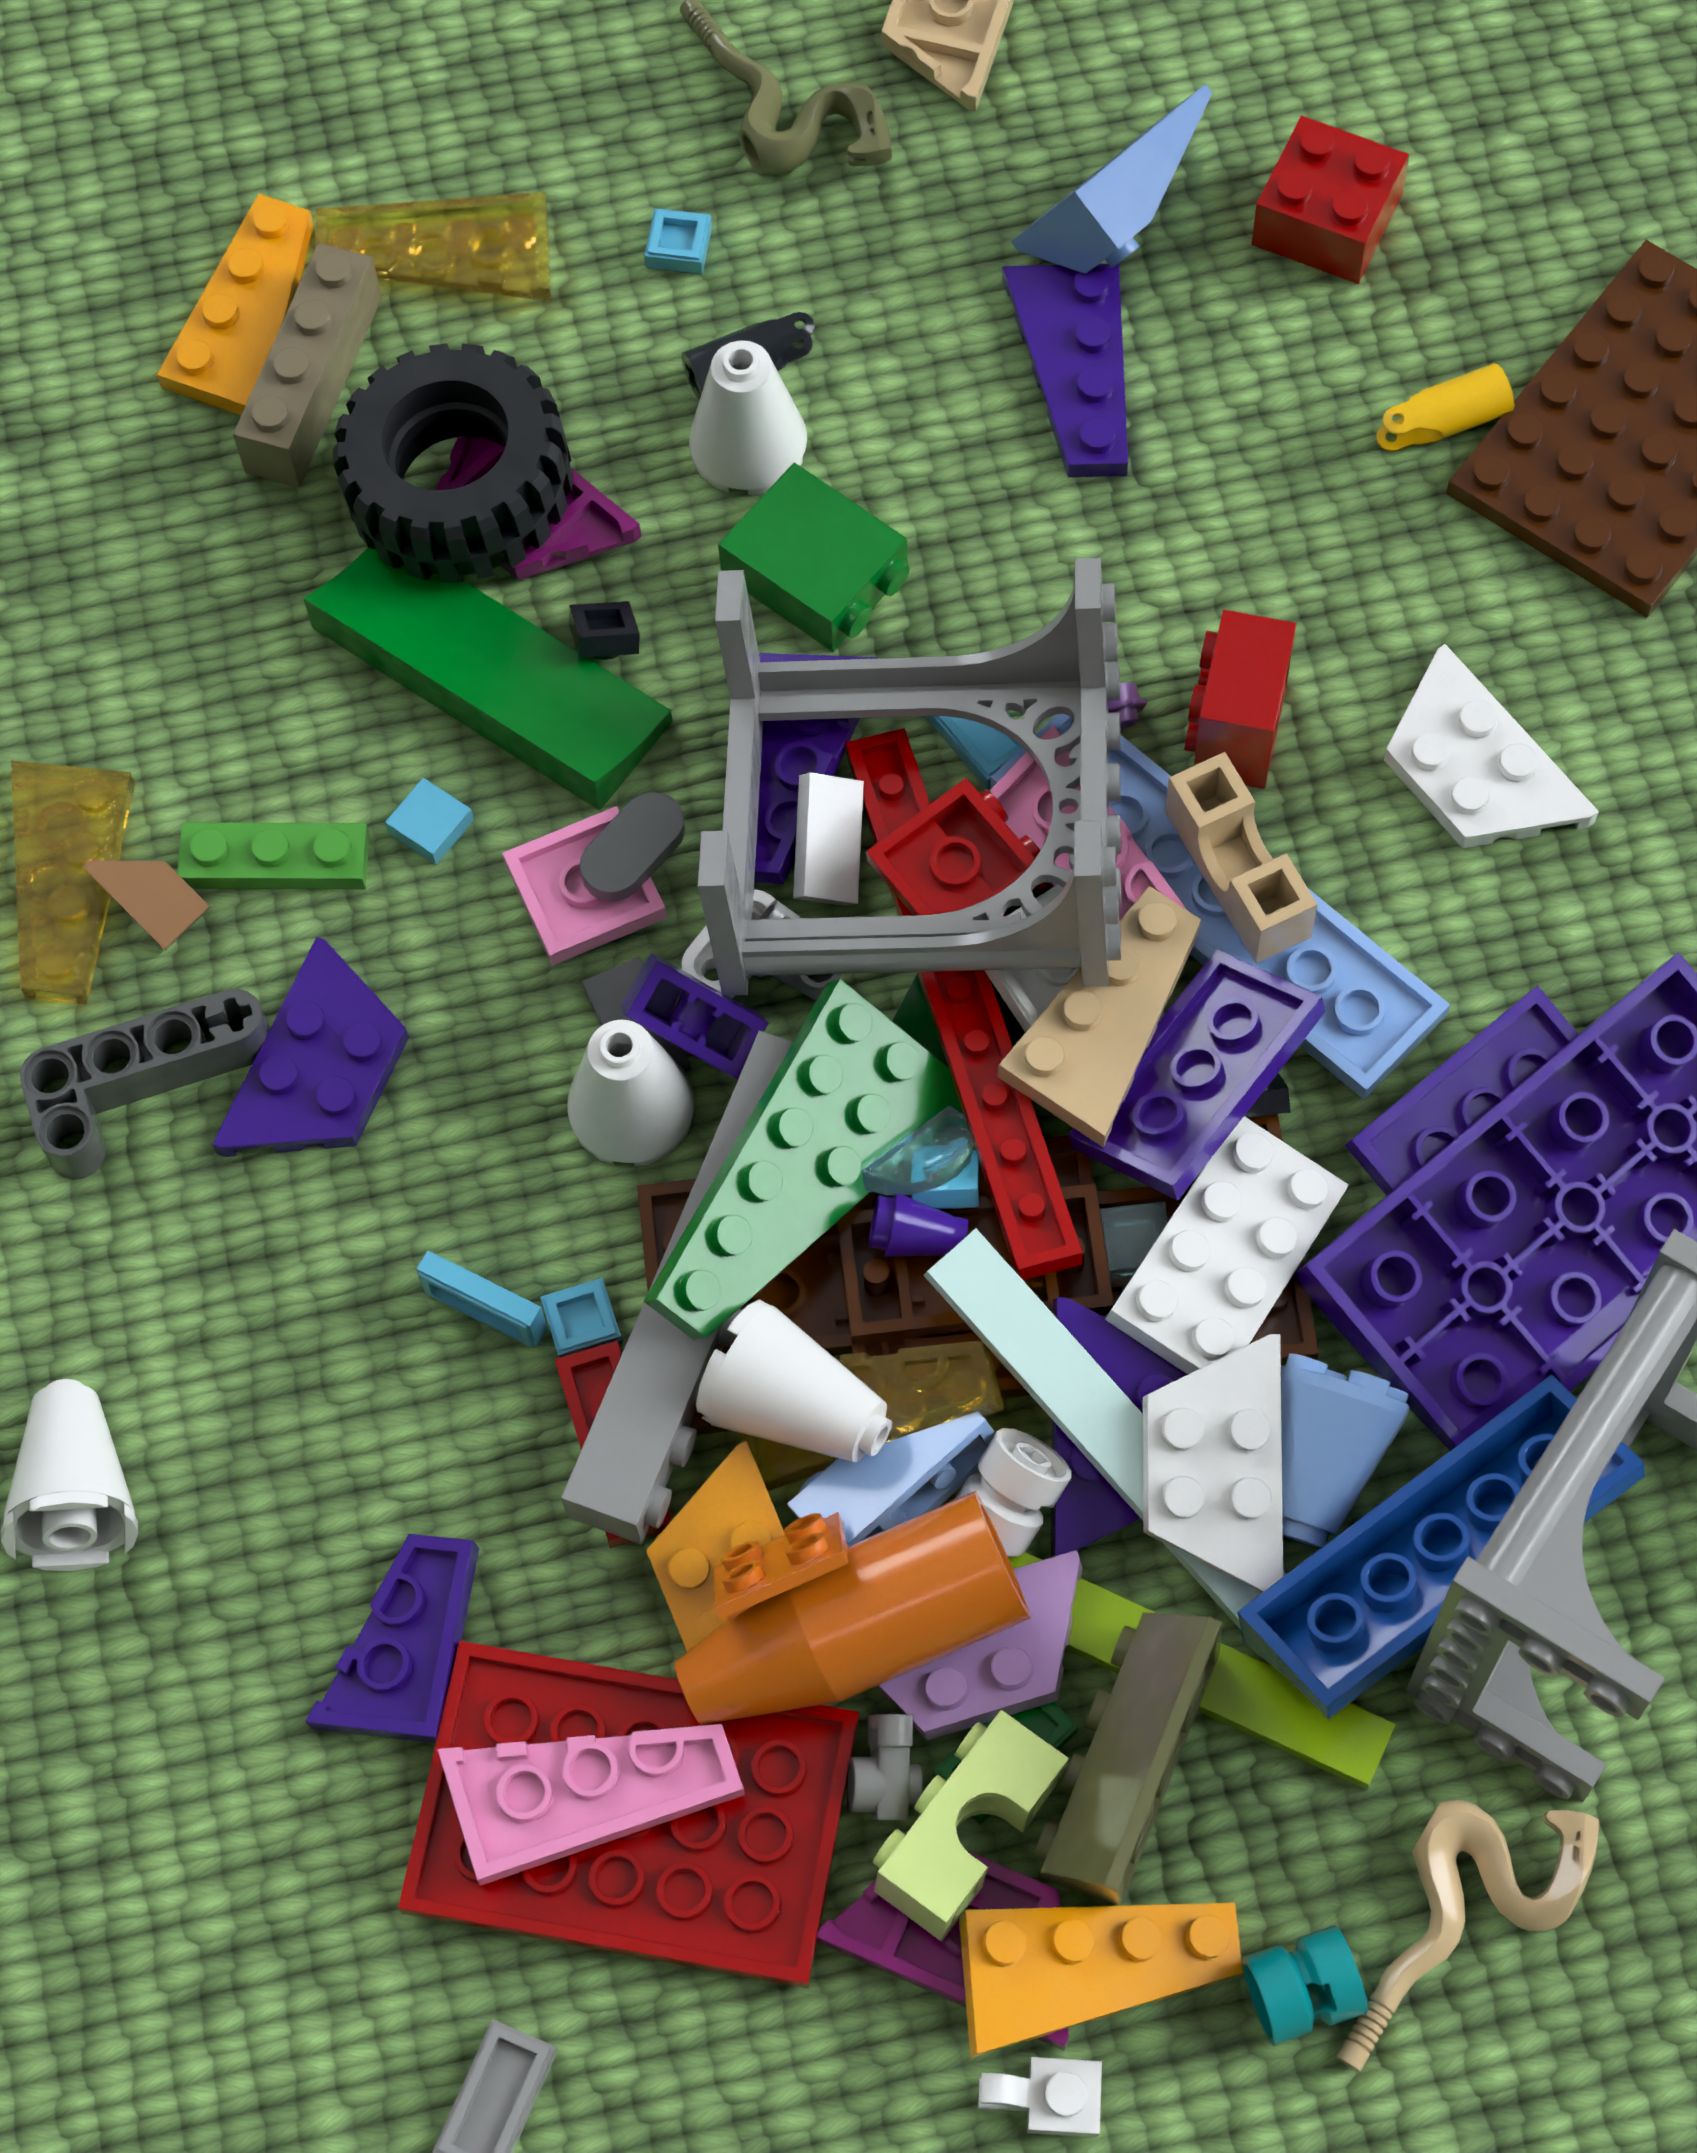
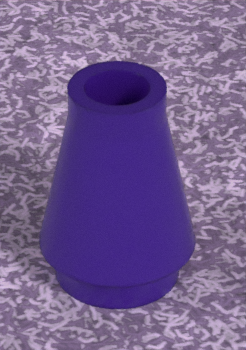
(913, 1228)

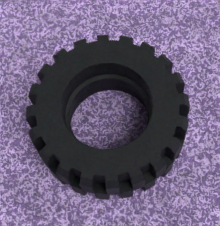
(441, 399)

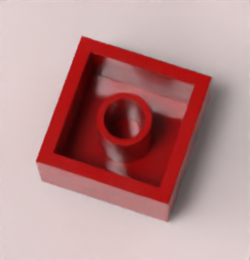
(1329, 199)
(1241, 693)

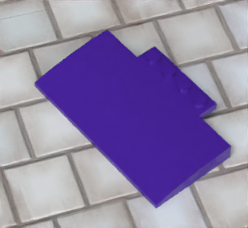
(1520, 1203)

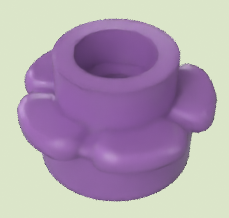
(1128, 705)

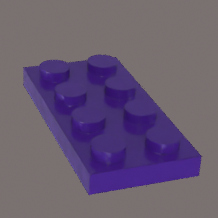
(1204, 1072)

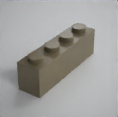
(308, 365)

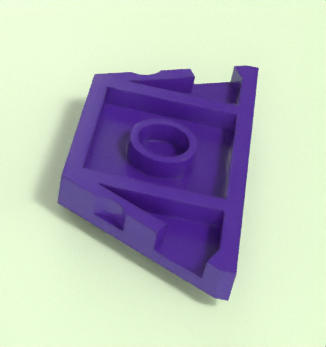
(317, 1065)
(1089, 1503)

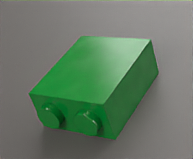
(816, 557)

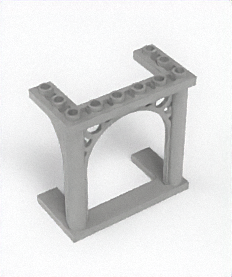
(1048, 674)
(1529, 1586)

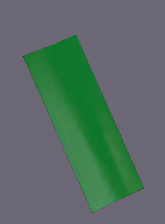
(492, 673)

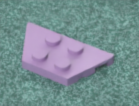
(1004, 1671)

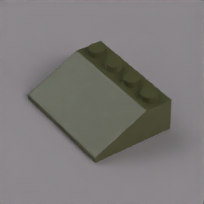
(1131, 1755)

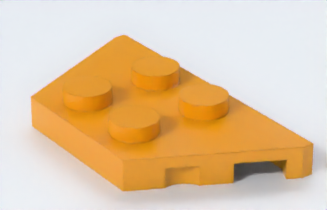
(721, 1515)

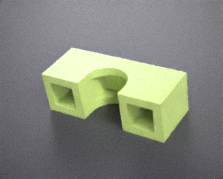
(1001, 1774)

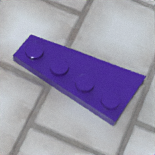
(1076, 359)
(790, 751)

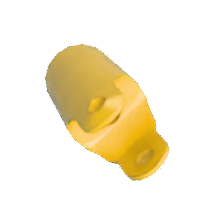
(1448, 408)

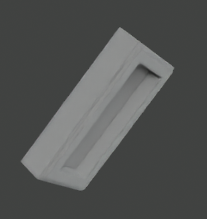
(497, 2093)

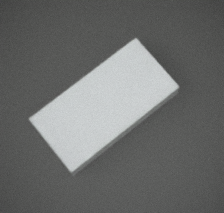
(828, 839)

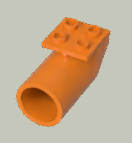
(837, 1619)

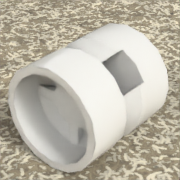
(1014, 1483)

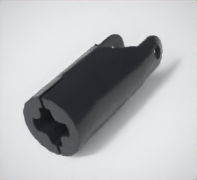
(773, 335)

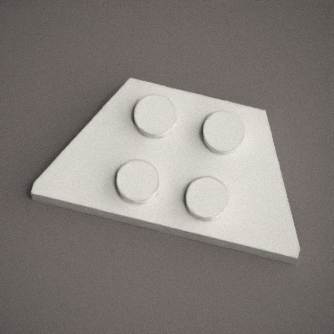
(1477, 763)
(1219, 1464)

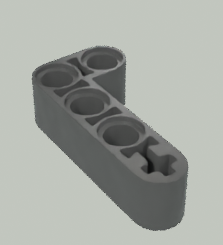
(146, 1075)

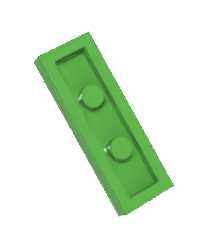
(274, 855)

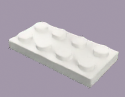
(1227, 1250)

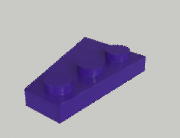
(406, 1652)

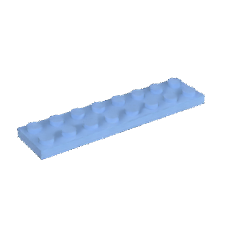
(1370, 1000)

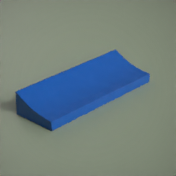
(1382, 1581)

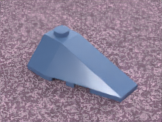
(1116, 200)

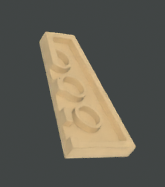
(1092, 1038)

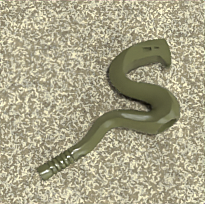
(783, 151)

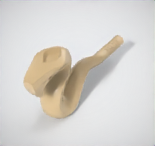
(1467, 1828)

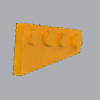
(241, 308)
(1079, 1964)

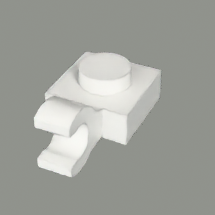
(1058, 2096)

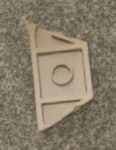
(948, 41)

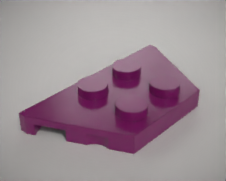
(587, 528)
(899, 1946)

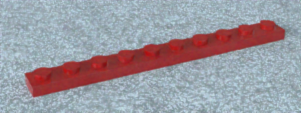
(974, 1044)

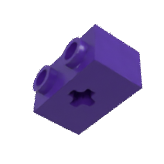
(693, 1015)

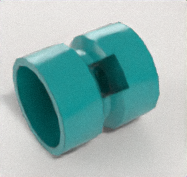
(1304, 1985)

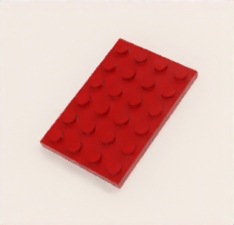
(705, 1891)

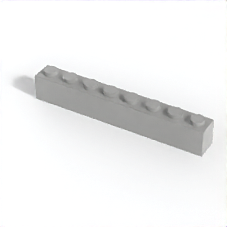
(656, 1385)

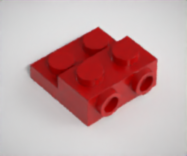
(953, 853)

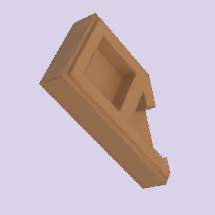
(151, 895)

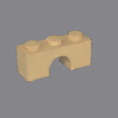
(1218, 827)

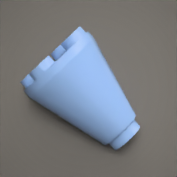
(1331, 1443)

